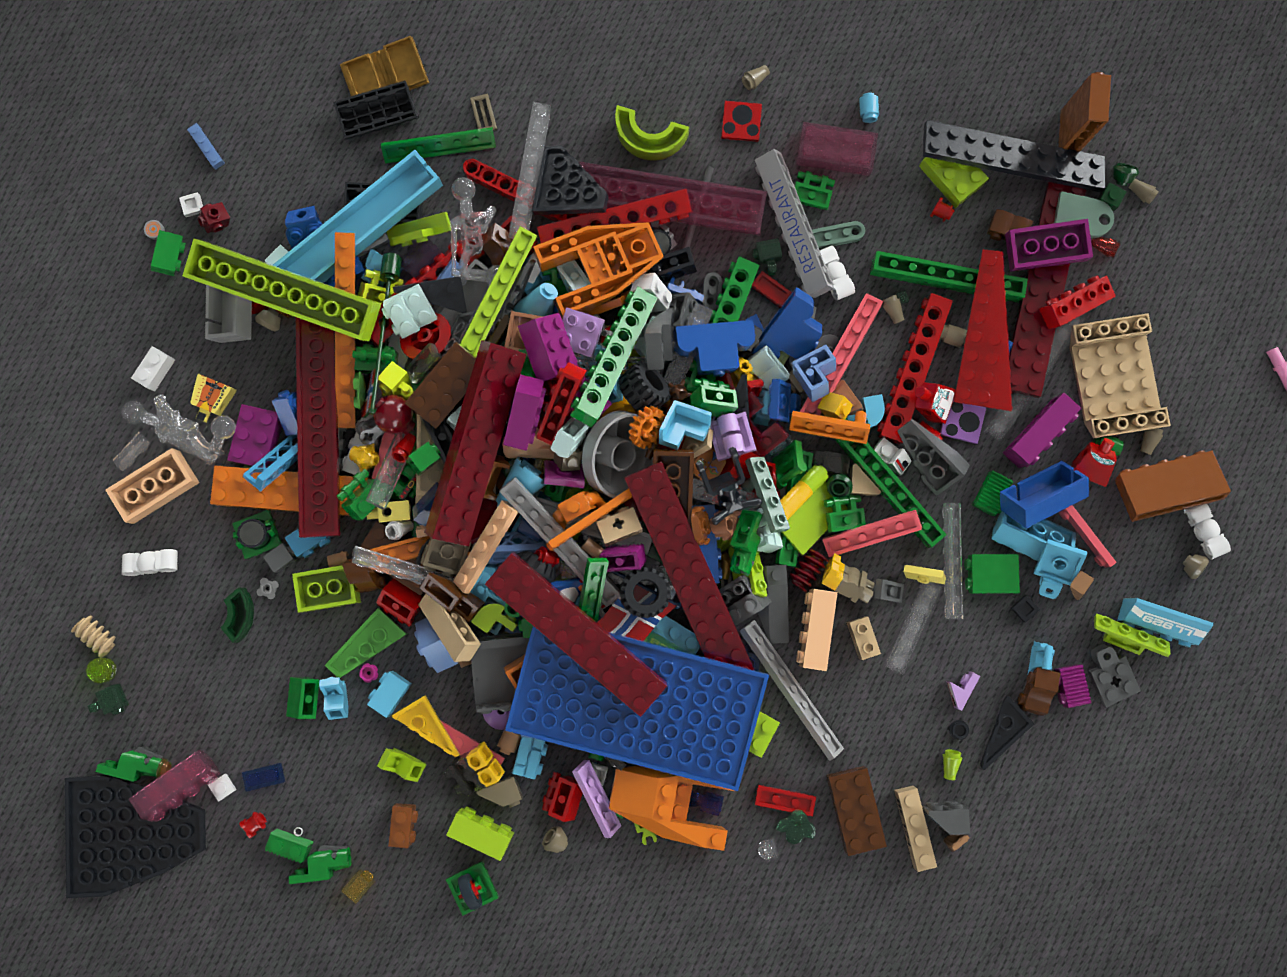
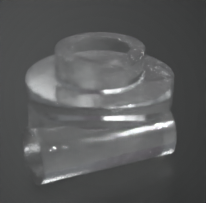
(767, 849)

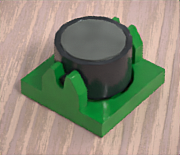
(255, 534)

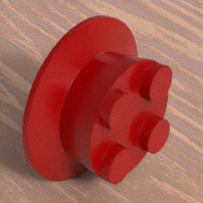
(436, 332)

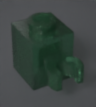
(768, 253)
(110, 700)

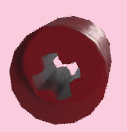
(808, 569)

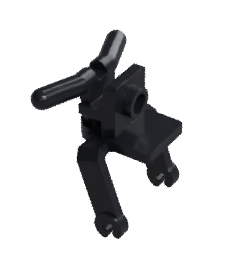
(725, 488)

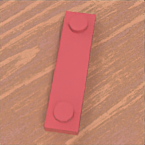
(1102, 555)

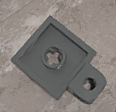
(1109, 666)

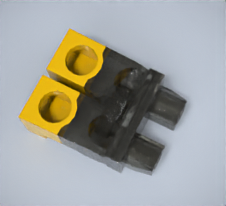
(474, 770)

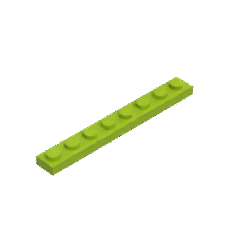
(498, 290)

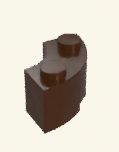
(496, 243)
(363, 578)
(1039, 691)

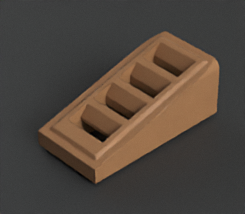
(1080, 584)
(955, 841)

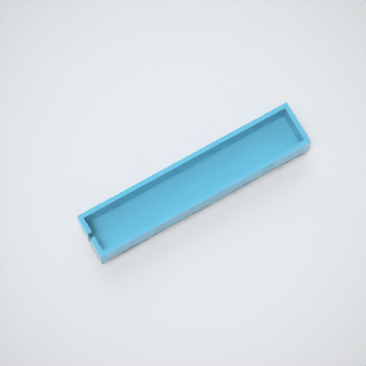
(366, 216)

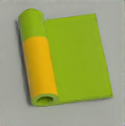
(806, 509)

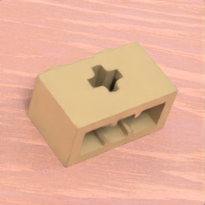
(611, 534)
(863, 638)

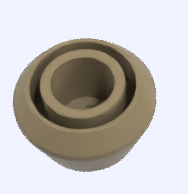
(269, 319)
(1195, 565)
(555, 840)

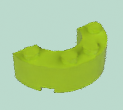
(648, 145)

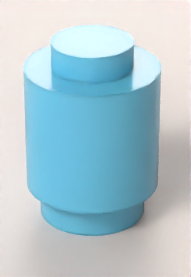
(869, 107)

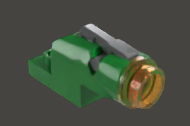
(134, 764)

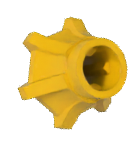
(364, 456)

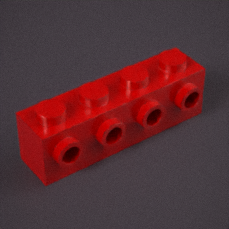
(1077, 302)
(559, 406)

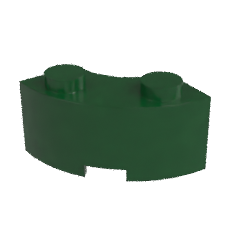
(240, 615)

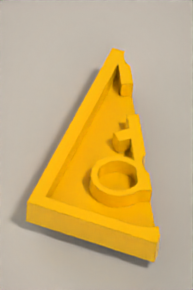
(423, 719)

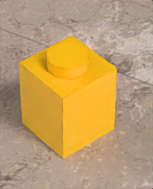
(835, 406)

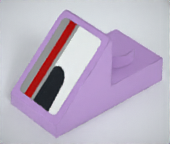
(960, 695)

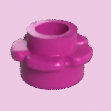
(363, 673)

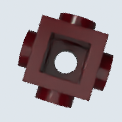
(213, 217)

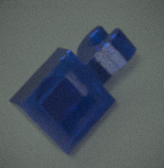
(709, 802)

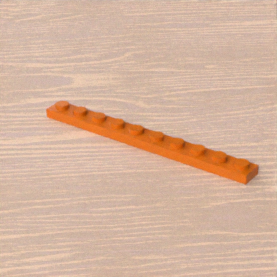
(343, 343)

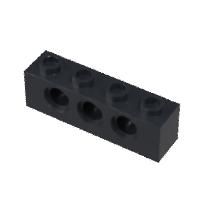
(673, 265)

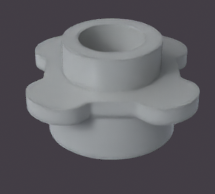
(272, 588)

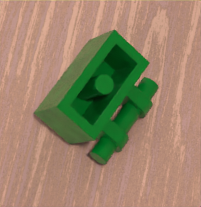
(366, 358)
(714, 397)
(355, 503)

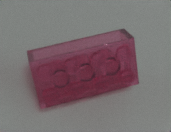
(836, 149)
(175, 786)

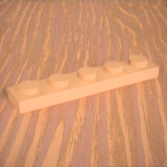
(485, 546)

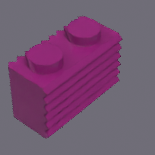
(624, 557)
(1073, 686)

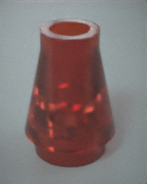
(1105, 246)

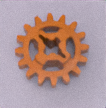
(646, 425)

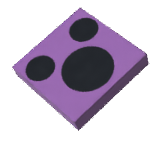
(964, 422)

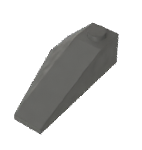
(516, 291)
(936, 460)
(775, 615)

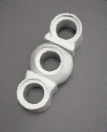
(842, 283)
(1207, 531)
(149, 562)

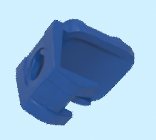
(301, 224)

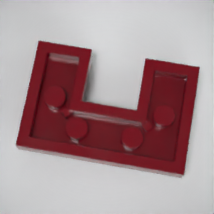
(771, 437)

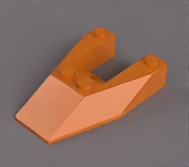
(610, 256)
(661, 806)

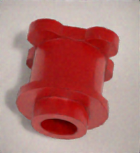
(942, 210)
(547, 556)
(253, 824)

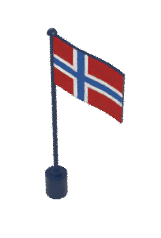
(617, 618)

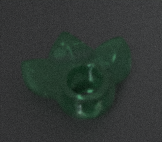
(796, 827)

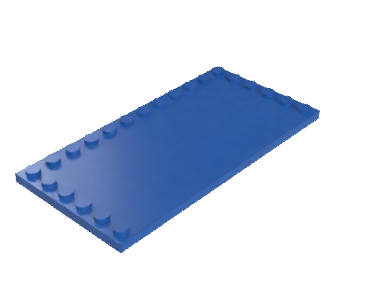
(691, 730)

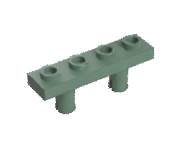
(762, 482)

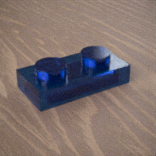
(263, 777)

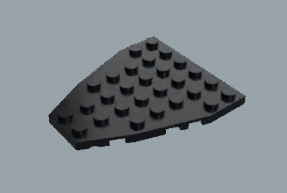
(113, 846)

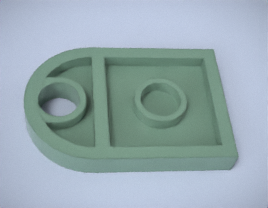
(1077, 207)

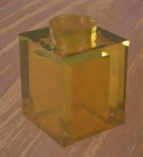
(358, 885)

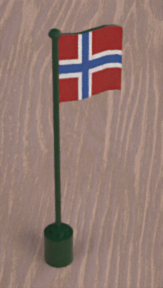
(389, 274)

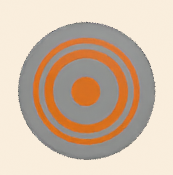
(152, 229)

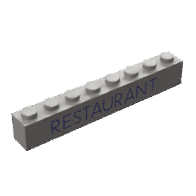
(794, 224)

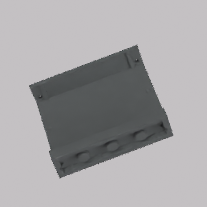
(490, 682)

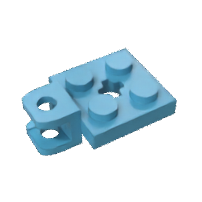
(1053, 575)

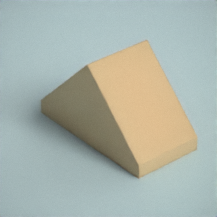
(861, 482)

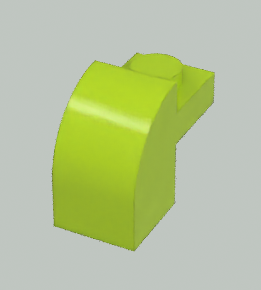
(490, 614)
(402, 764)

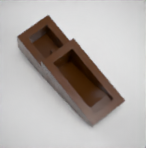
(451, 597)

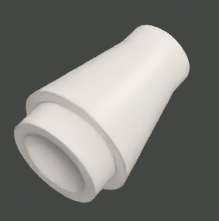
(398, 529)

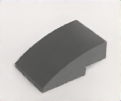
(660, 340)

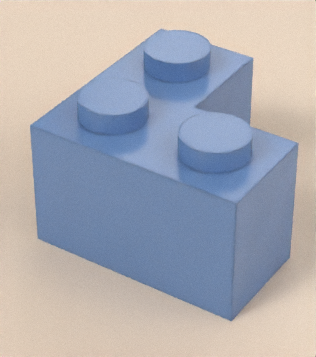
(811, 372)
(432, 647)

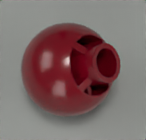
(393, 415)

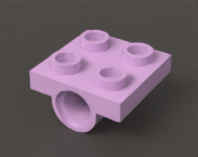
(582, 331)
(732, 431)

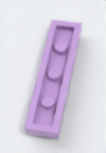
(596, 798)

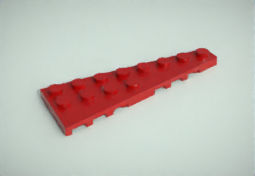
(985, 358)

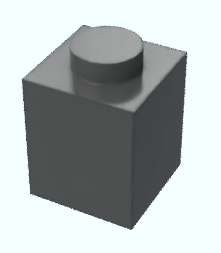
(280, 558)

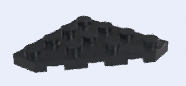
(566, 186)

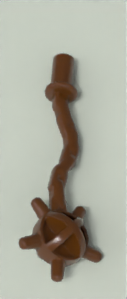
(679, 393)

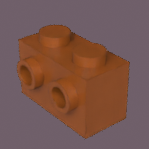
(403, 825)

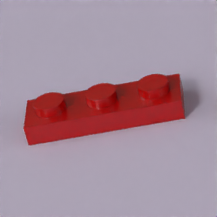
(784, 799)

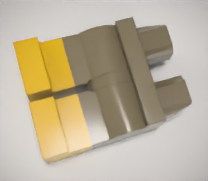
(847, 580)

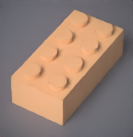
(152, 486)
(817, 629)

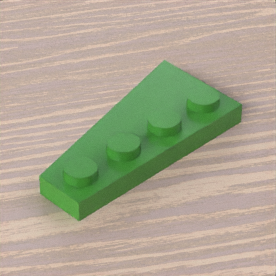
(371, 638)

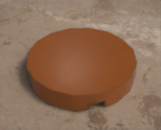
(700, 525)

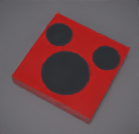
(741, 121)

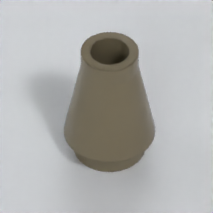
(754, 77)
(1144, 191)
(893, 308)
(1150, 440)

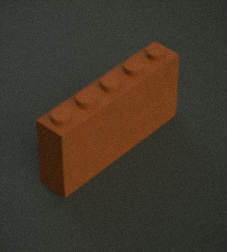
(1085, 112)
(1172, 485)

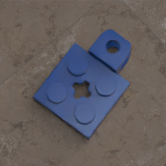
(782, 401)

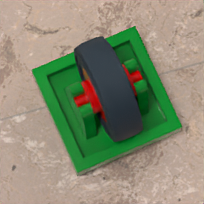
(472, 888)

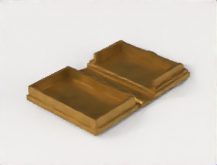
(385, 67)

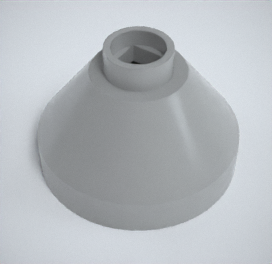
(610, 454)

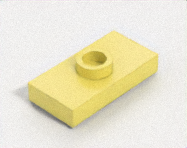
(924, 575)

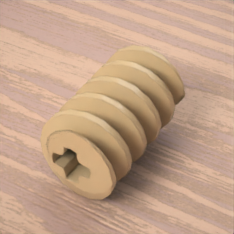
(94, 636)

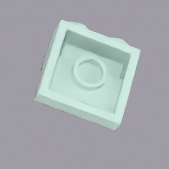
(408, 311)

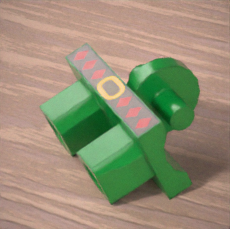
(403, 489)

